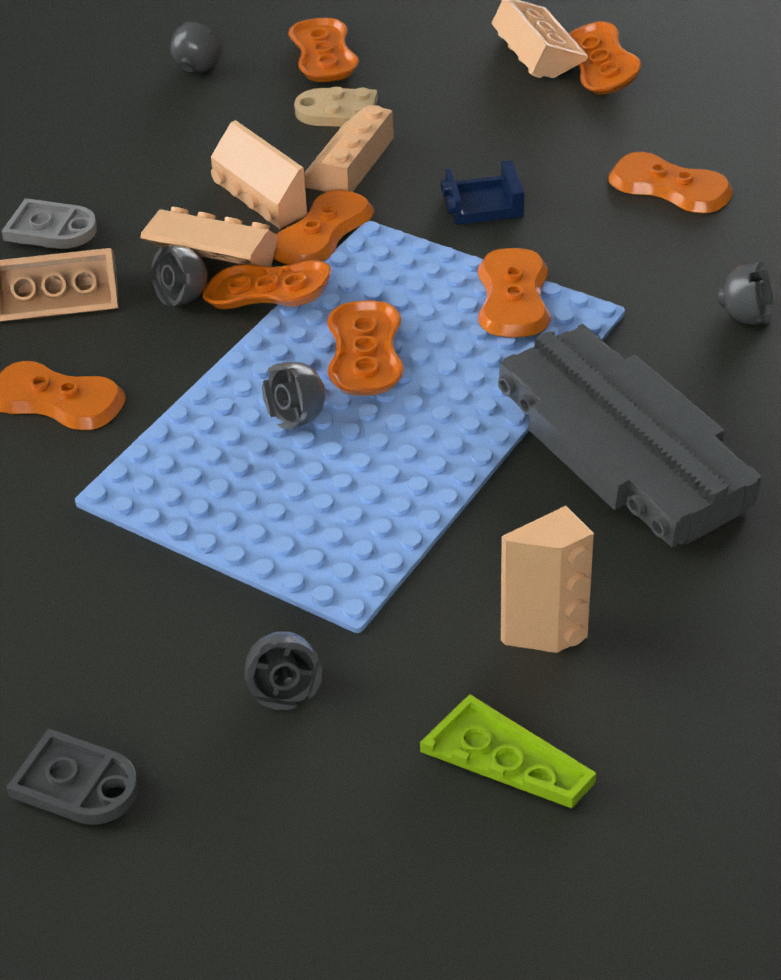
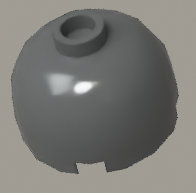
(195, 48)
(179, 275)
(747, 294)
(293, 394)
(282, 670)

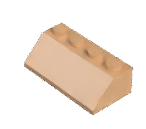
(537, 38)
(351, 151)
(259, 176)
(212, 238)
(58, 284)
(546, 582)

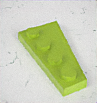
(501, 749)

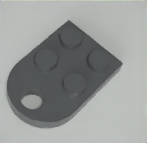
(72, 779)

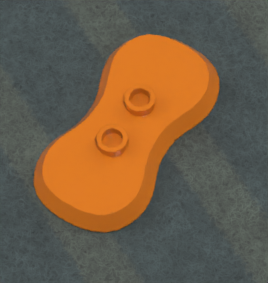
(323, 49)
(607, 63)
(685, 187)
(321, 229)
(280, 285)
(513, 293)
(364, 348)
(70, 400)

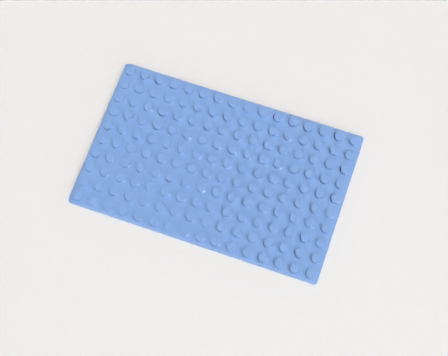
(371, 484)

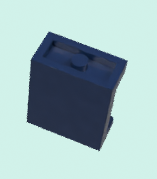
(484, 197)

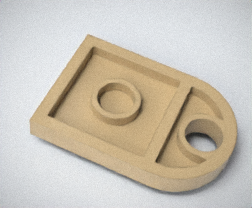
(332, 105)

